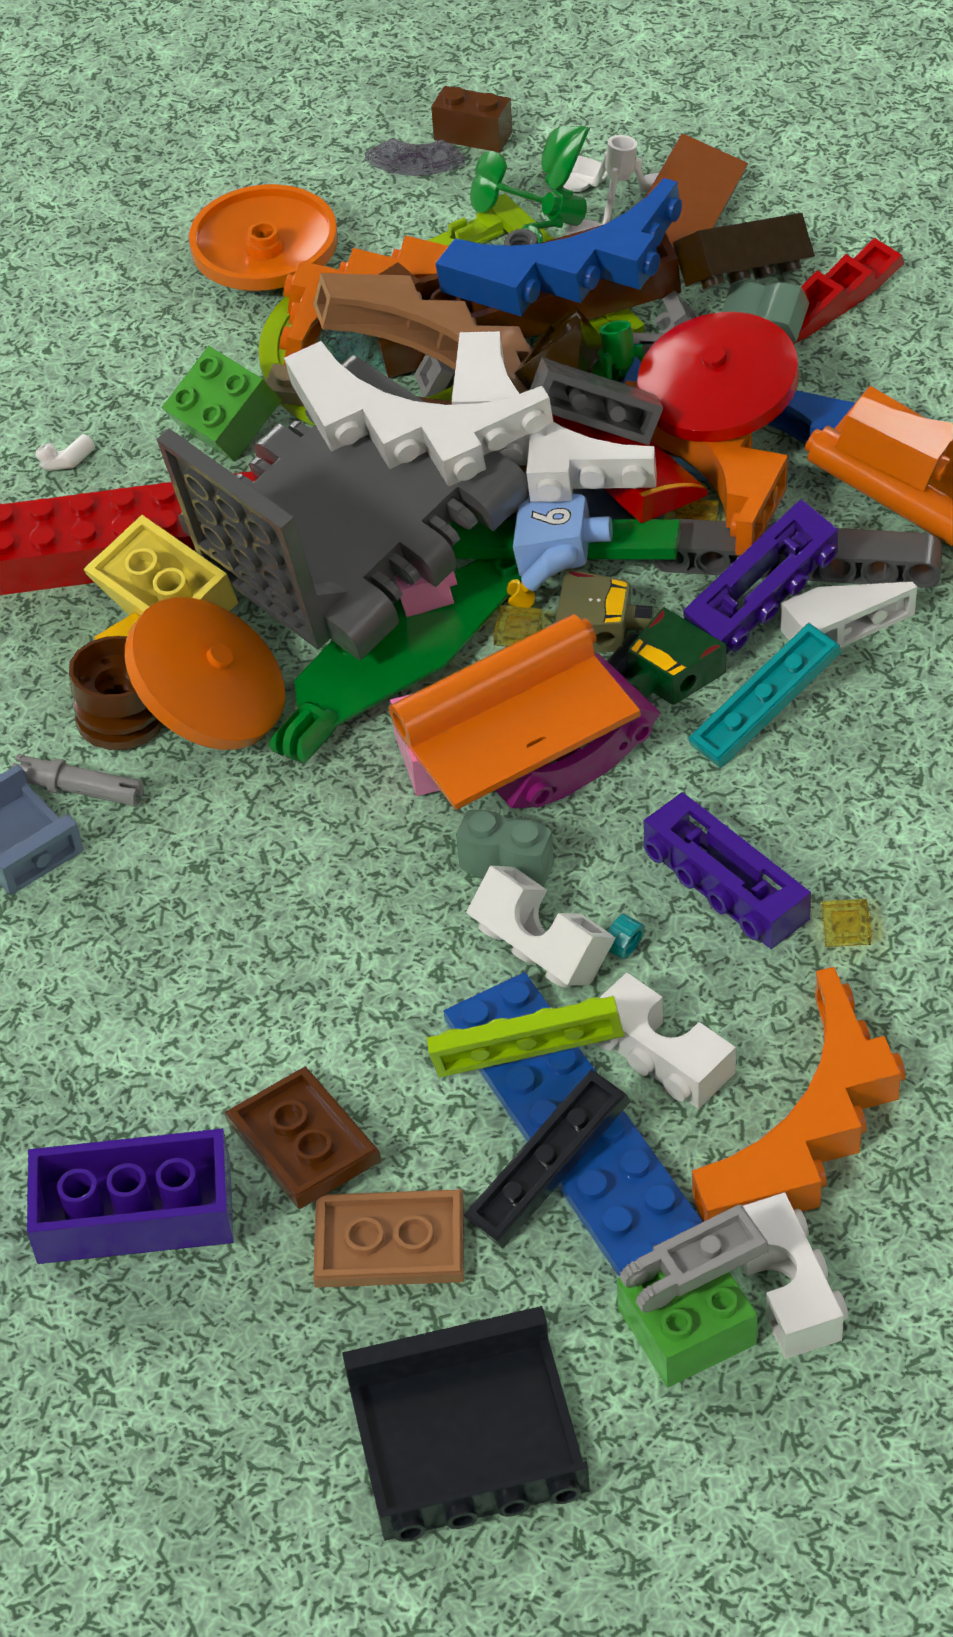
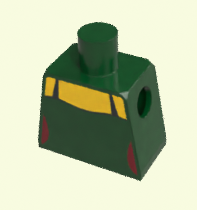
(674, 658)

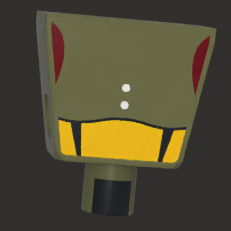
(604, 604)

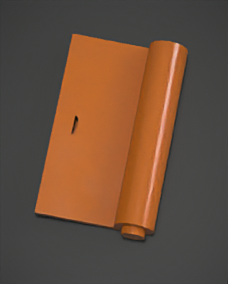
(927, 509)
(512, 711)

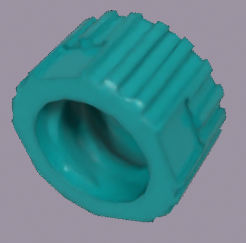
(627, 935)

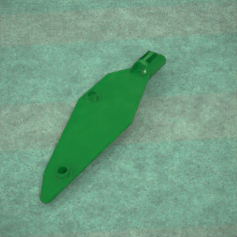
(342, 686)

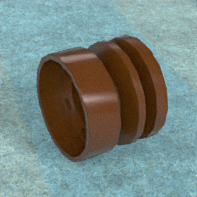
(104, 699)

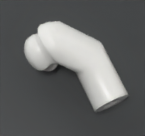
(67, 458)

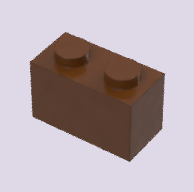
(472, 118)

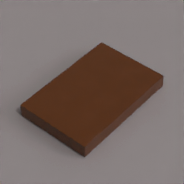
(302, 1137)

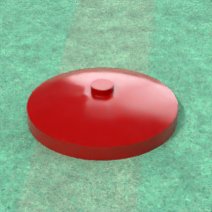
(720, 376)

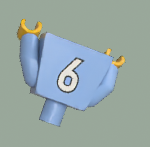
(551, 540)

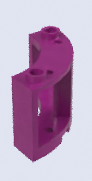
(583, 765)

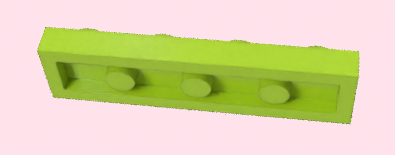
(525, 1036)

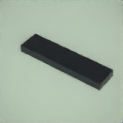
(547, 1158)

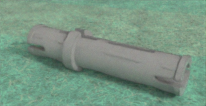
(60, 776)

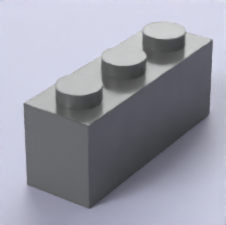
(599, 401)

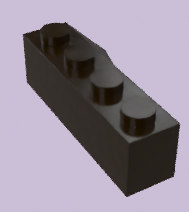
(744, 250)
(566, 341)

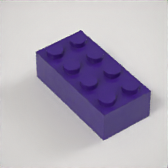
(129, 1196)

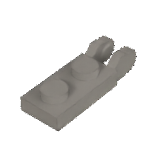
(695, 1257)

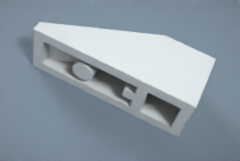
(849, 610)

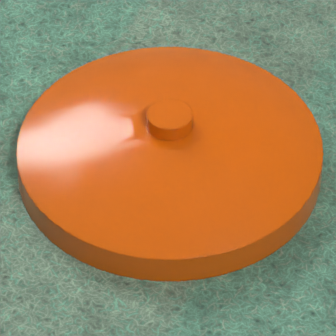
(260, 236)
(204, 673)

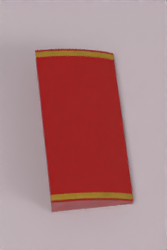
(673, 486)

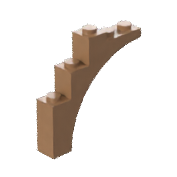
(395, 311)

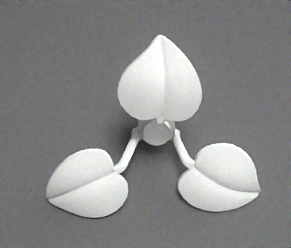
(619, 163)

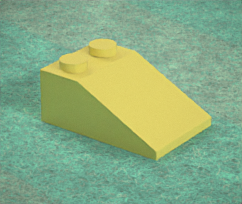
(154, 566)

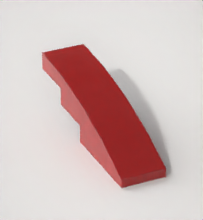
(847, 284)

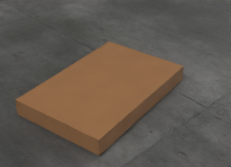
(389, 1238)

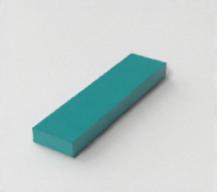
(765, 695)

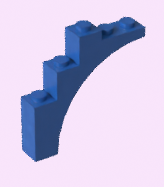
(568, 267)

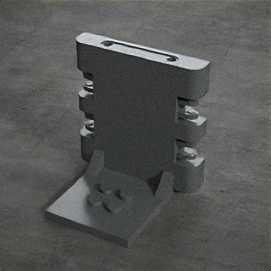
(333, 527)

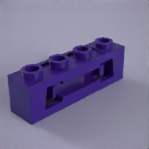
(807, 543)
(726, 871)

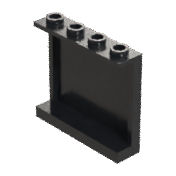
(464, 1424)

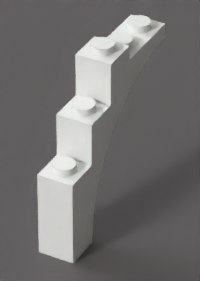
(404, 428)
(554, 456)

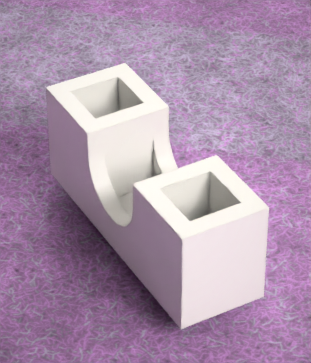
(509, 909)
(686, 1065)
(805, 1310)

